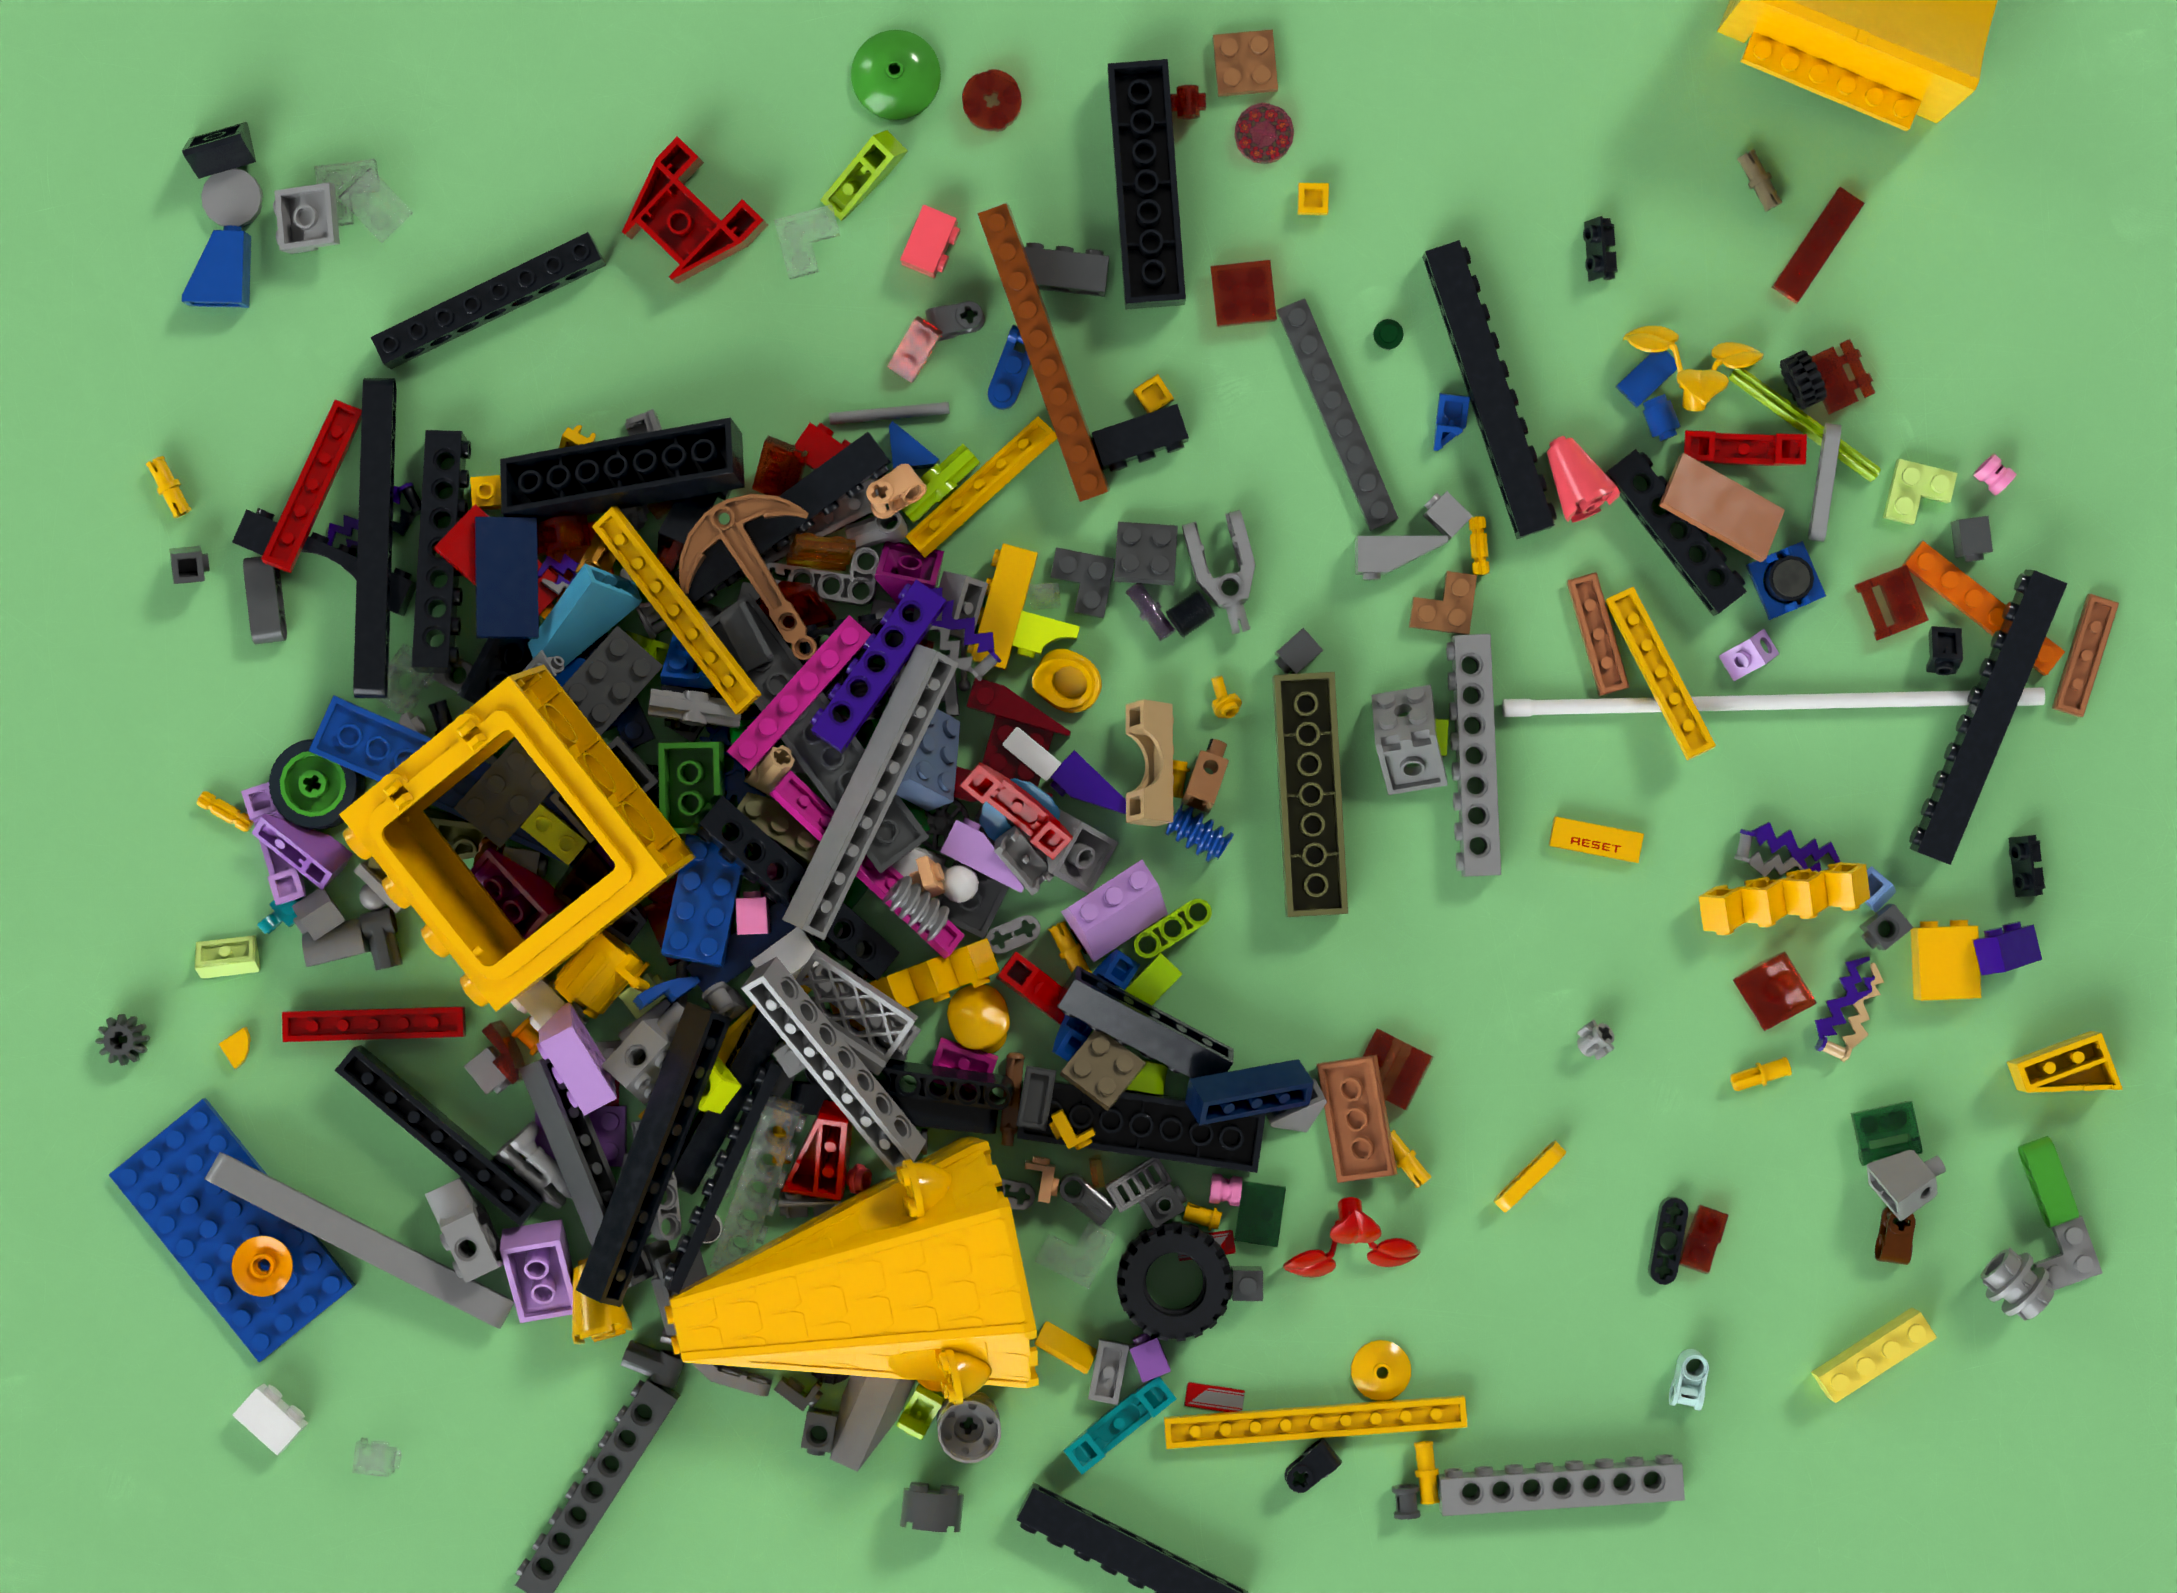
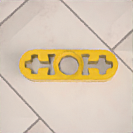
(1530, 1176)

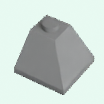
(1084, 856)

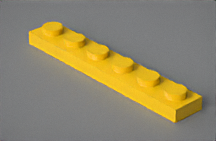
(981, 486)
(1660, 673)

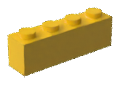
(1005, 600)

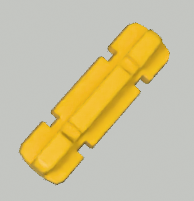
(1479, 545)
(224, 811)

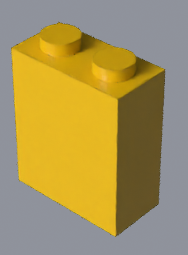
(1945, 961)

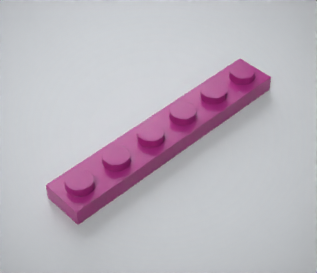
(799, 693)

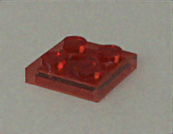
(1243, 293)

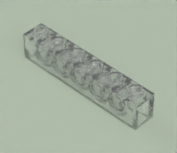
(776, 1113)

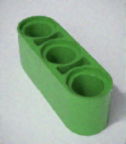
(2048, 1181)

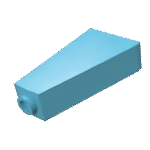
(585, 613)

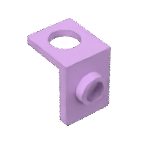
(1748, 655)

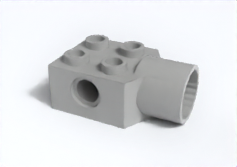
(643, 1052)
(461, 1220)

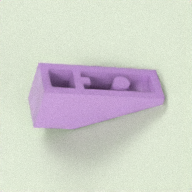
(975, 850)

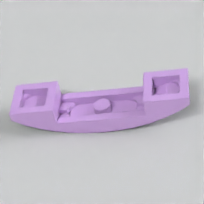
(284, 879)

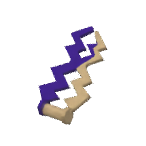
(1854, 998)

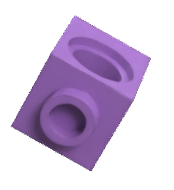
(1149, 1356)

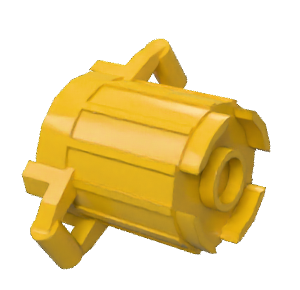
(600, 974)

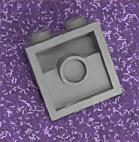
(306, 218)

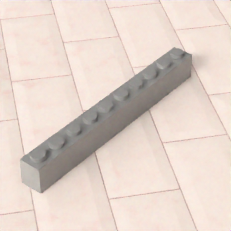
(870, 791)

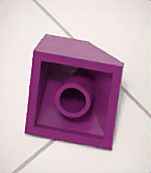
(904, 564)

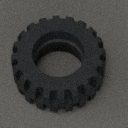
(1174, 1322)

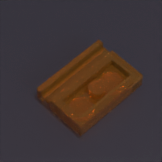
(821, 552)

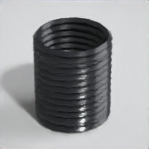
(1190, 613)

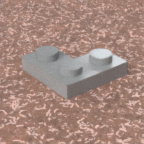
(2076, 1257)

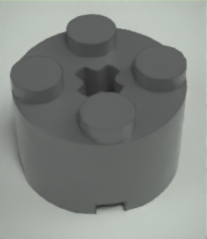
(932, 1508)

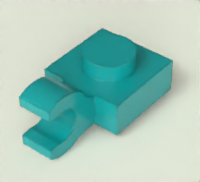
(281, 913)

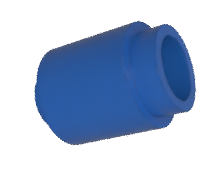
(1661, 417)

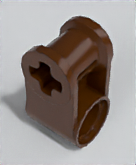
(1895, 1240)

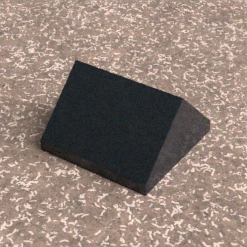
(220, 150)

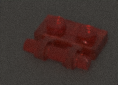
(1839, 388)

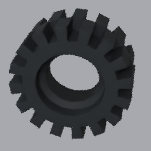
(1803, 379)

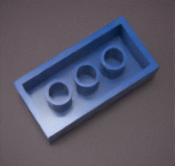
(703, 906)

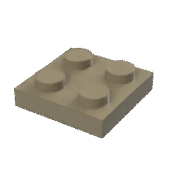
(1102, 1069)

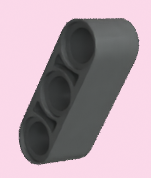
(264, 601)

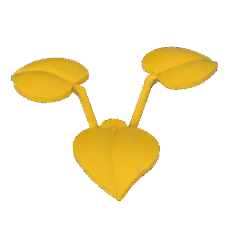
(1697, 385)

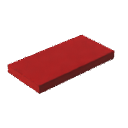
(459, 550)

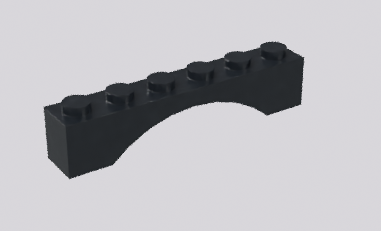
(258, 528)

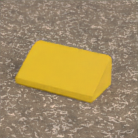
(1065, 1347)

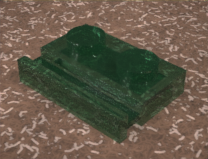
(1260, 1213)

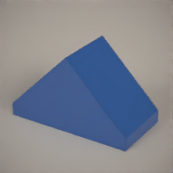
(908, 450)

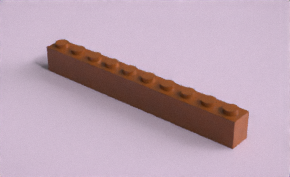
(1043, 351)

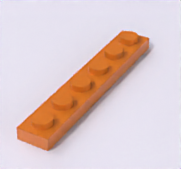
(1970, 598)

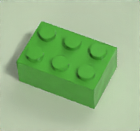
(688, 780)

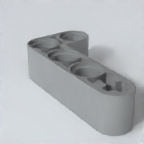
(847, 582)

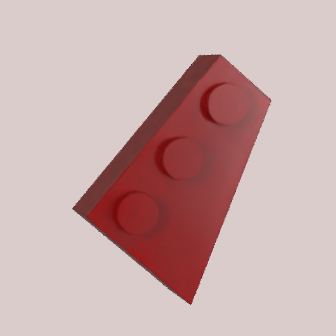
(823, 1157)

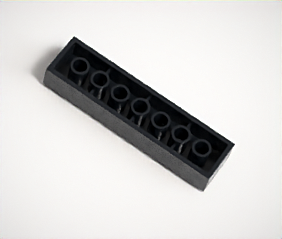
(1146, 184)
(624, 471)
(1155, 1129)

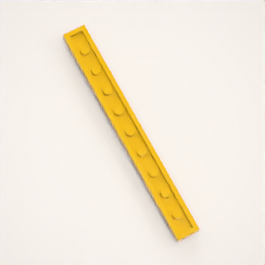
(1315, 1422)

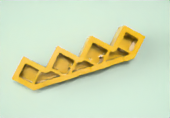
(1799, 894)
(937, 976)

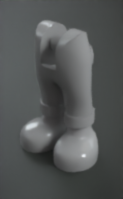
(537, 1169)

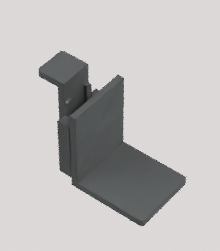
(659, 1257)

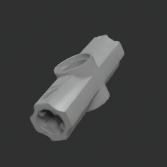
(692, 708)

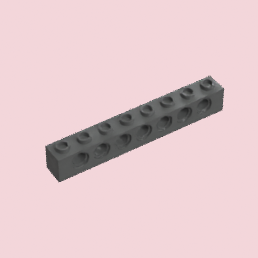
(661, 1401)

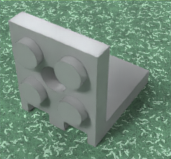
(1408, 740)

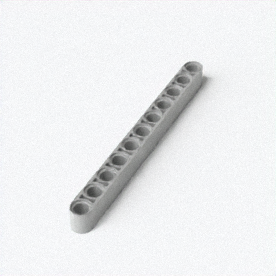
(358, 1239)

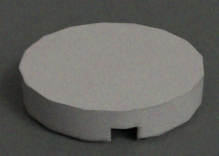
(232, 198)

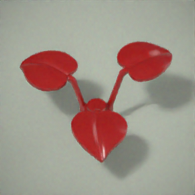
(1355, 1228)

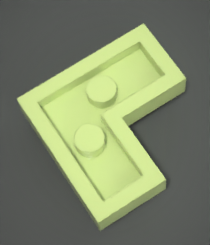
(1911, 483)

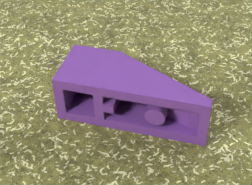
(307, 850)

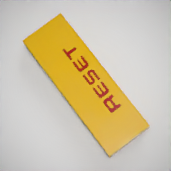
(1596, 839)

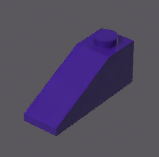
(1086, 784)

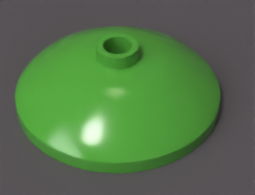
(899, 94)

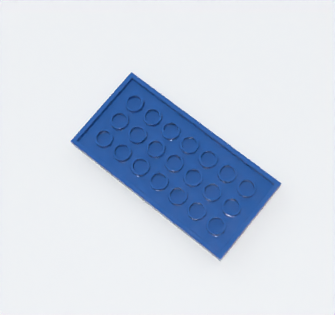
(208, 1224)

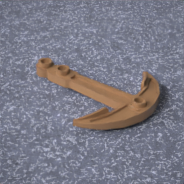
(737, 540)

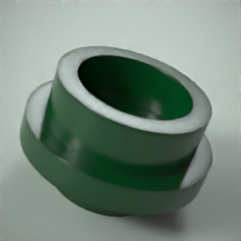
(1388, 334)

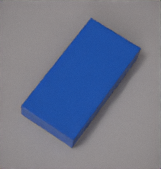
(1647, 377)

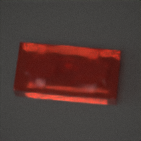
(914, 349)

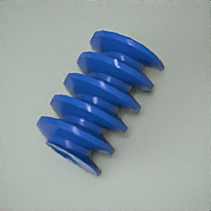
(1198, 833)

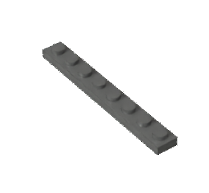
(1337, 414)

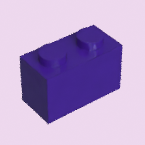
(2007, 948)

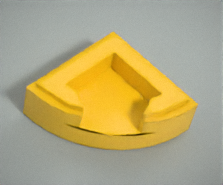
(237, 1047)

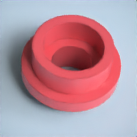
(858, 1178)

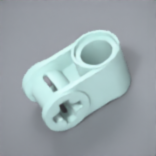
(1687, 1386)

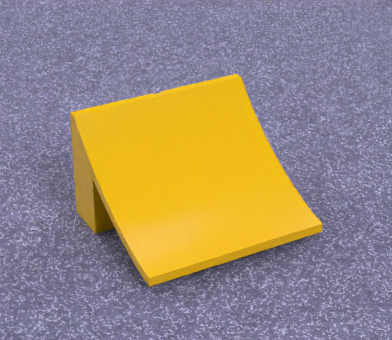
(1869, 53)

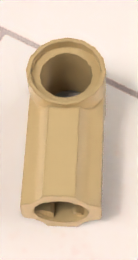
(770, 769)

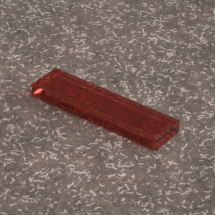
(1818, 245)

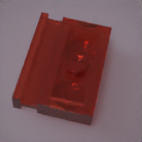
(778, 467)

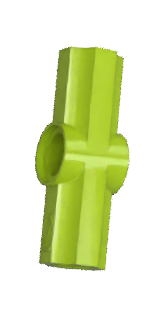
(942, 481)

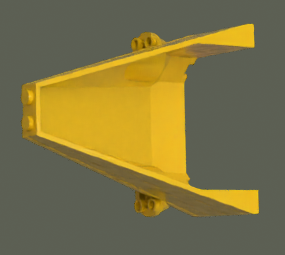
(885, 1285)

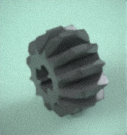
(122, 1051)

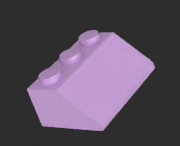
(1116, 910)
(576, 1060)

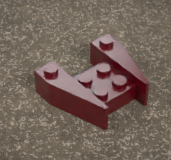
(1010, 712)

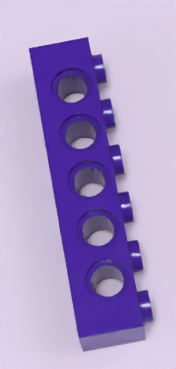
(912, 596)

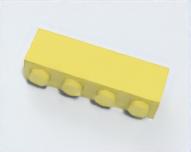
(1874, 1354)

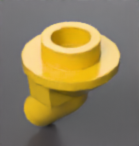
(1225, 705)

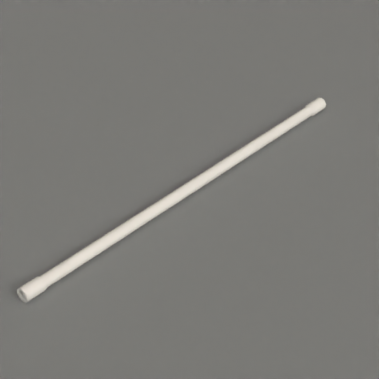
(1530, 707)

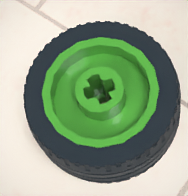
(295, 792)

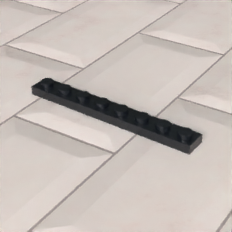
(715, 1188)

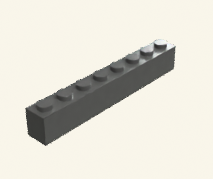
(576, 1152)

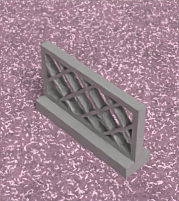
(861, 1042)

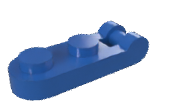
(1009, 373)

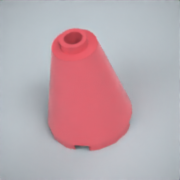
(1579, 480)

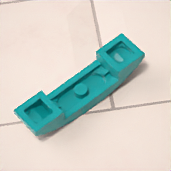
(1119, 1423)

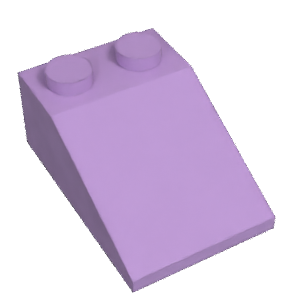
(538, 1270)

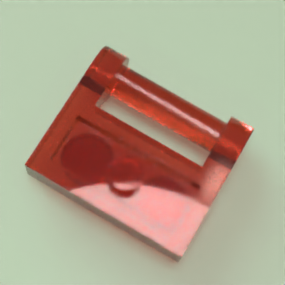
(1900, 598)

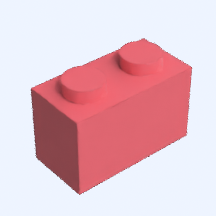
(930, 241)

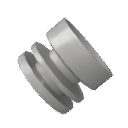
(971, 1443)

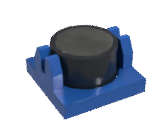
(1788, 580)

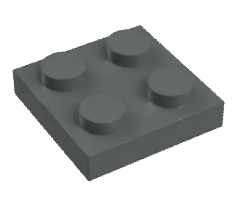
(1145, 553)

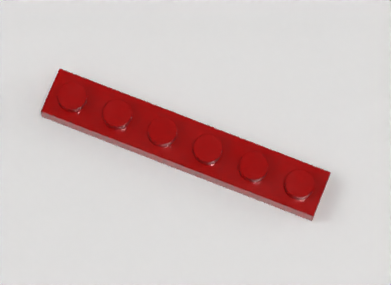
(312, 486)
(373, 1024)

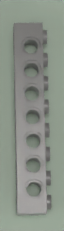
(1479, 649)
(833, 1064)
(1667, 1487)

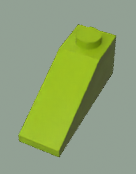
(864, 173)

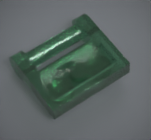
(1885, 1123)

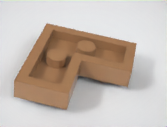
(1450, 614)

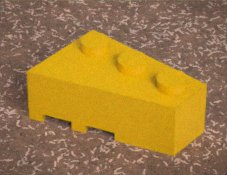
(2067, 1066)

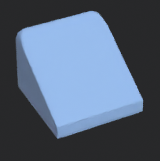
(1880, 889)

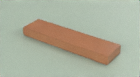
(1597, 634)
(2085, 655)

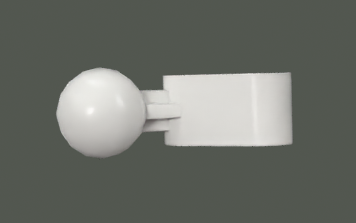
(959, 882)

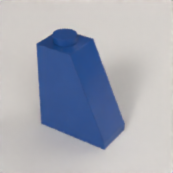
(222, 271)

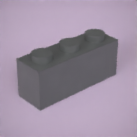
(1067, 270)

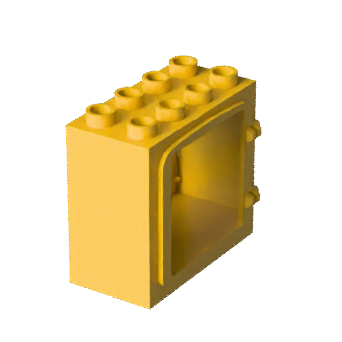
(444, 892)

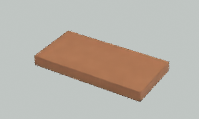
(1722, 507)
(1357, 1118)

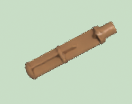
(1009, 1116)

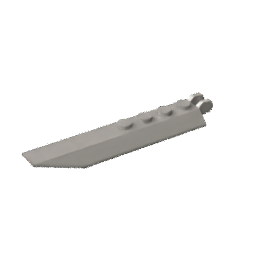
(865, 1416)

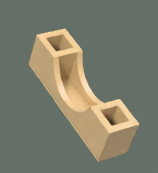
(1152, 729)

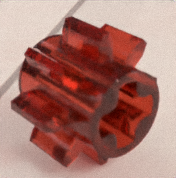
(1188, 102)

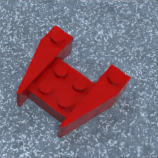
(684, 222)

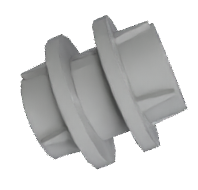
(2023, 1289)

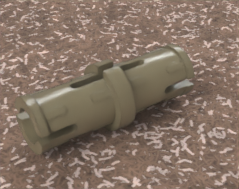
(1759, 180)

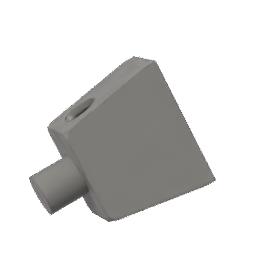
(1905, 1181)

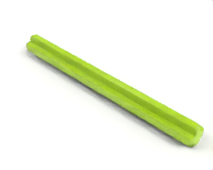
(1801, 421)

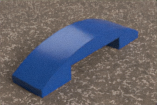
(1073, 1032)

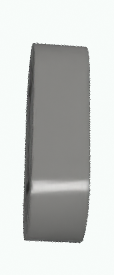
(1016, 941)

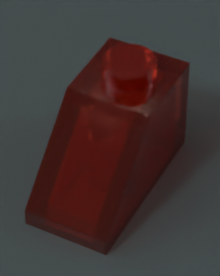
(562, 534)

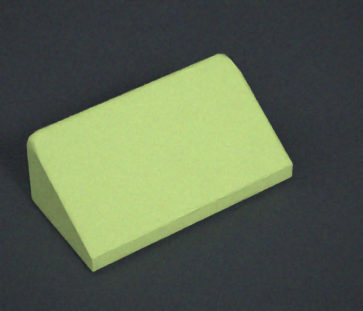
(227, 957)

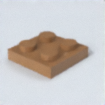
(1245, 63)

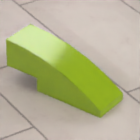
(1154, 980)

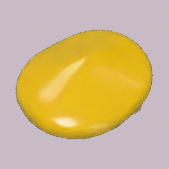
(1067, 681)
(979, 1018)

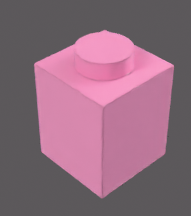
(753, 914)

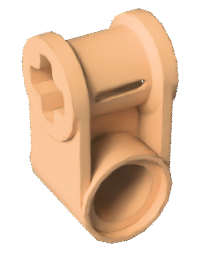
(897, 489)

